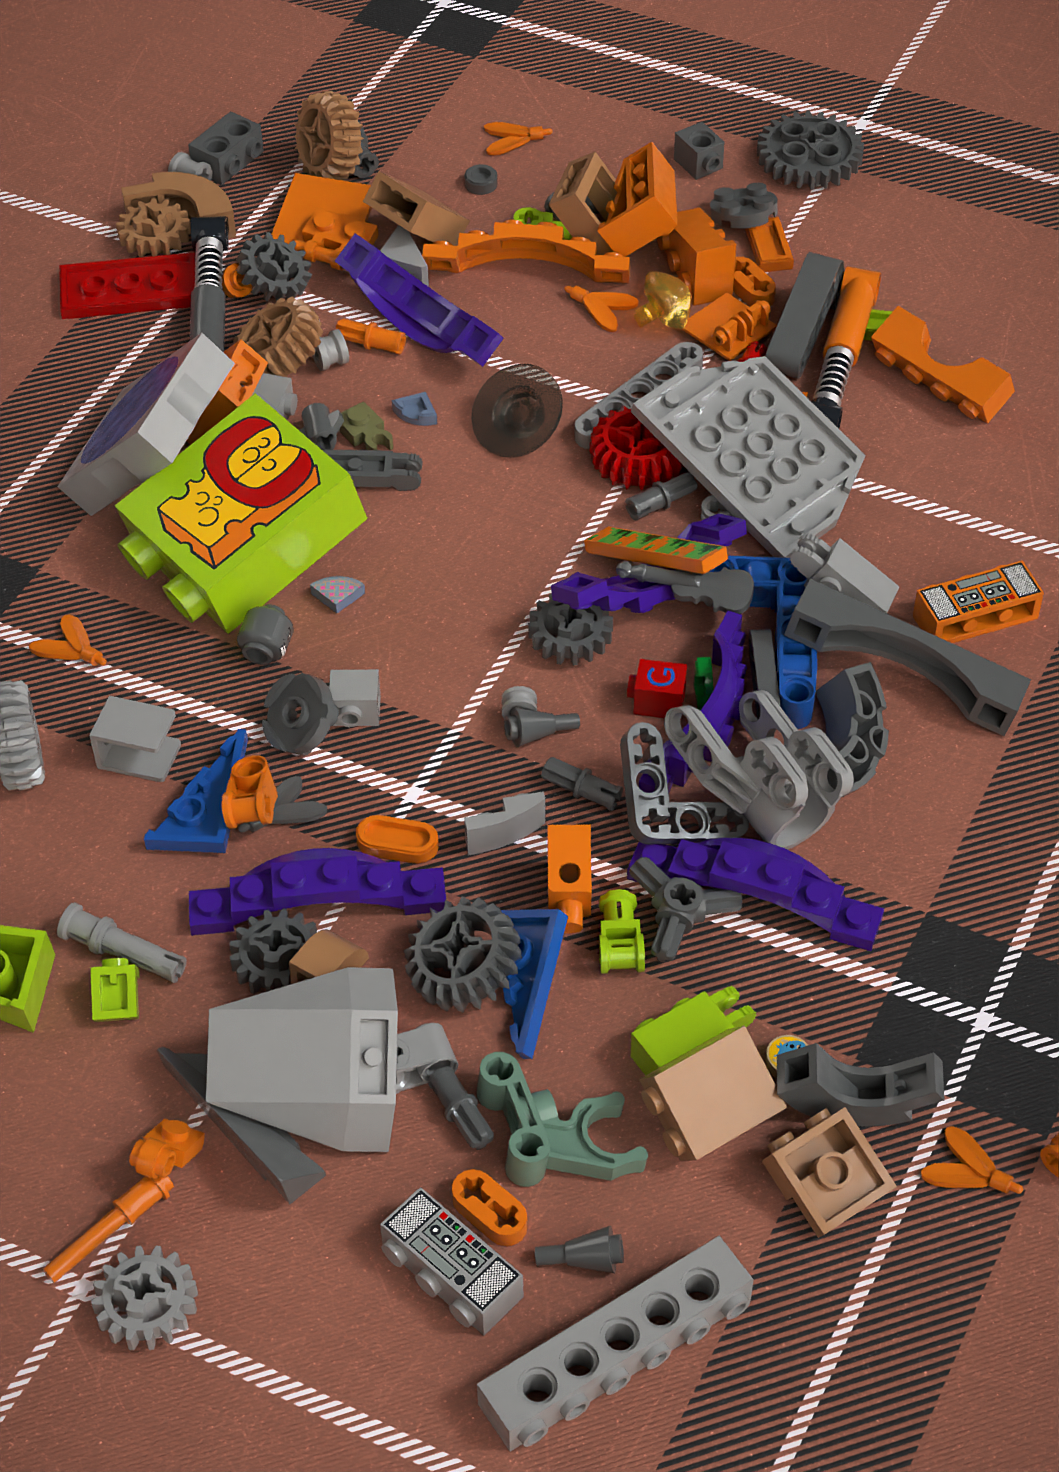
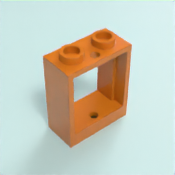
(246, 371)

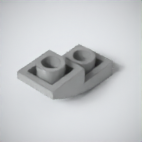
(519, 818)

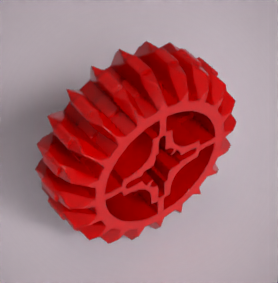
(630, 452)

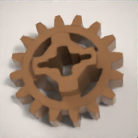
(153, 228)

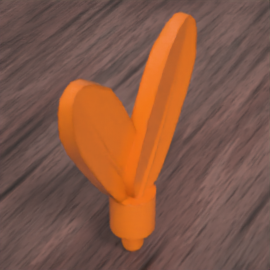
(514, 135)
(601, 303)
(74, 648)
(976, 1170)

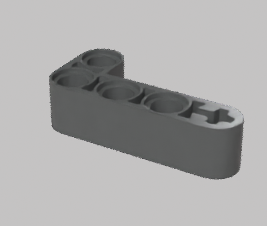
(811, 298)

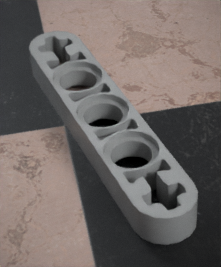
(644, 381)

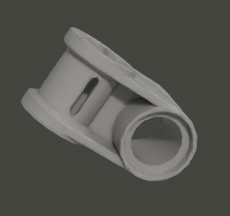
(421, 1054)

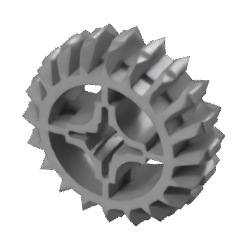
(19, 738)

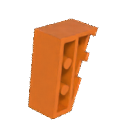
(643, 202)
(700, 256)

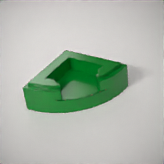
(703, 681)

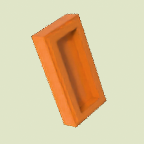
(770, 246)

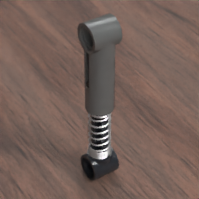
(208, 299)

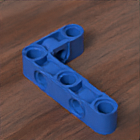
(780, 587)

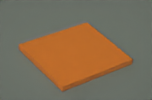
(311, 192)

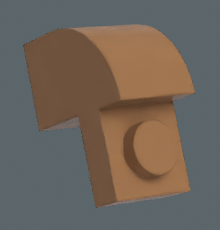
(325, 954)

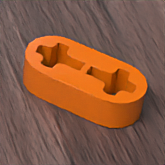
(751, 277)
(495, 1200)

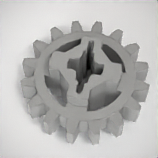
(149, 1302)

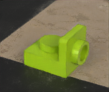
(114, 990)

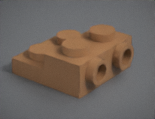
(828, 1170)

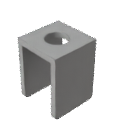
(133, 739)

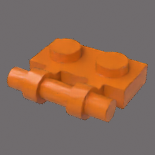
(334, 232)

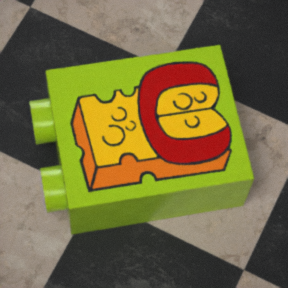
(238, 515)

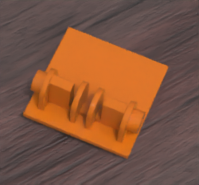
(730, 325)

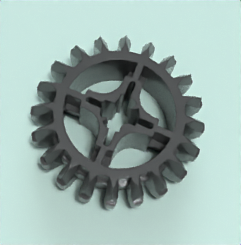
(474, 963)

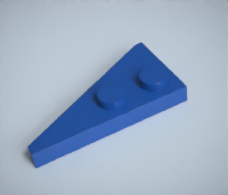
(196, 817)

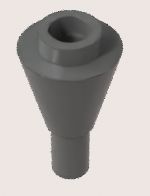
(529, 725)
(592, 1251)

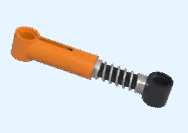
(845, 339)

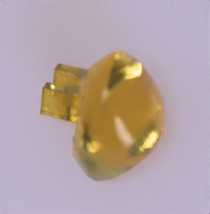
(668, 301)

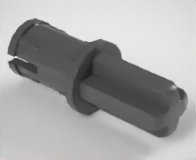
(660, 495)
(582, 783)
(461, 1107)

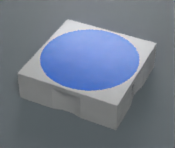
(146, 425)

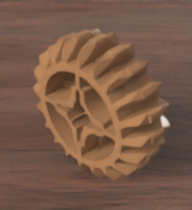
(328, 136)
(283, 335)

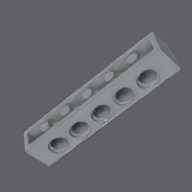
(666, 1294)

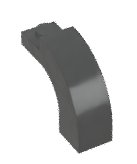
(873, 1096)

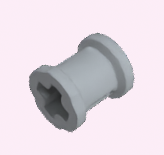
(183, 163)

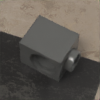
(699, 150)

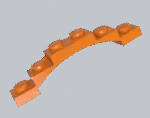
(527, 241)

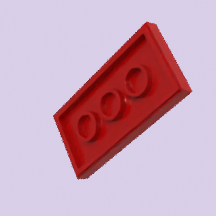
(126, 285)

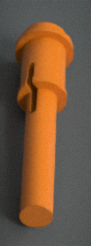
(126, 1209)

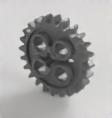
(810, 149)

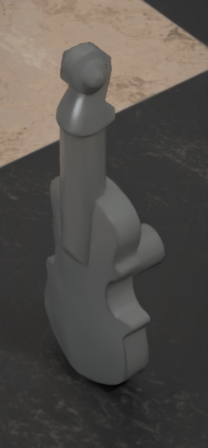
(721, 590)

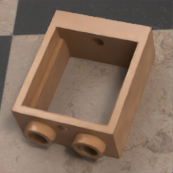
(581, 179)

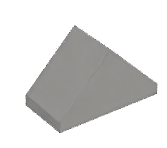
(405, 253)

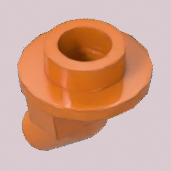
(232, 282)

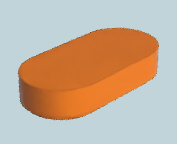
(397, 839)

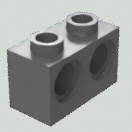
(228, 146)

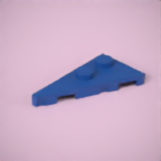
(528, 991)

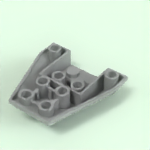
(311, 1058)

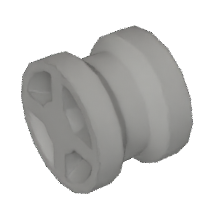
(331, 350)

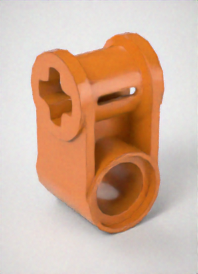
(249, 793)

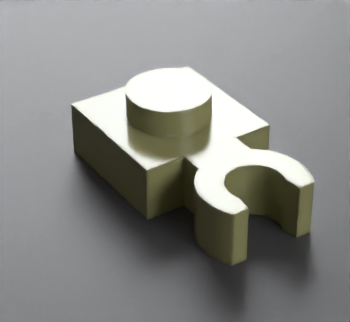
(365, 427)

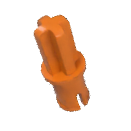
(372, 336)

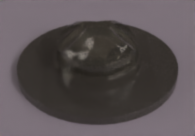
(517, 410)

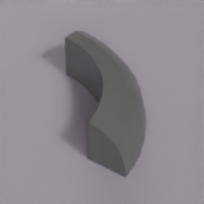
(854, 721)

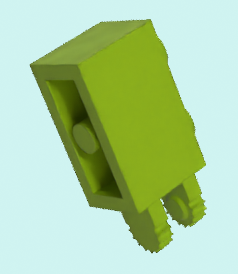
(686, 1027)

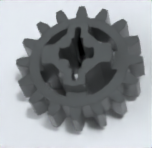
(273, 267)
(569, 631)
(270, 948)

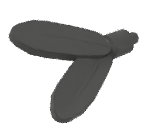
(287, 810)

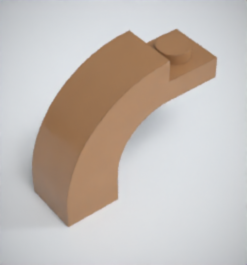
(191, 191)

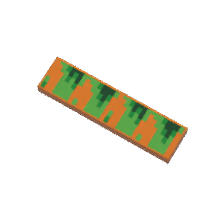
(656, 550)

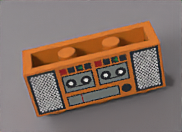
(979, 603)

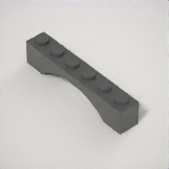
(978, 686)

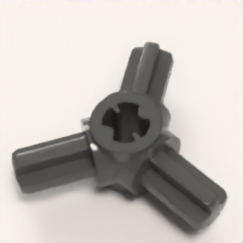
(679, 905)

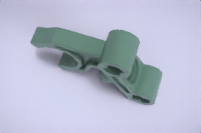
(540, 1137)

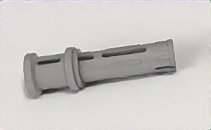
(104, 936)

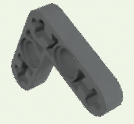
(657, 804)

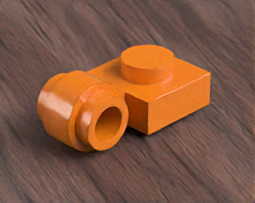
(165, 1146)

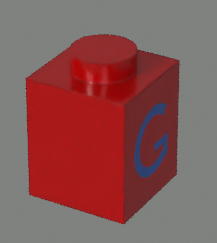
(657, 687)

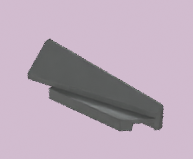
(265, 1147)

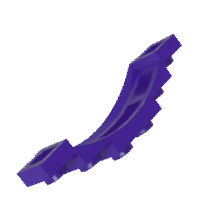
(415, 306)
(614, 593)
(721, 706)
(770, 875)
(315, 878)

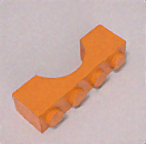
(975, 387)

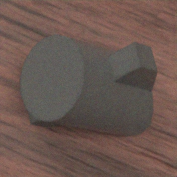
(321, 425)

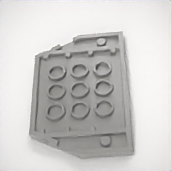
(756, 448)

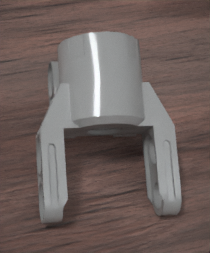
(774, 784)

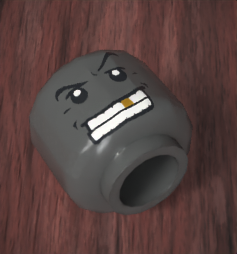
(265, 634)

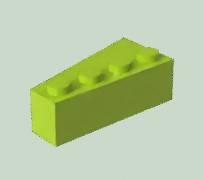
(24, 974)

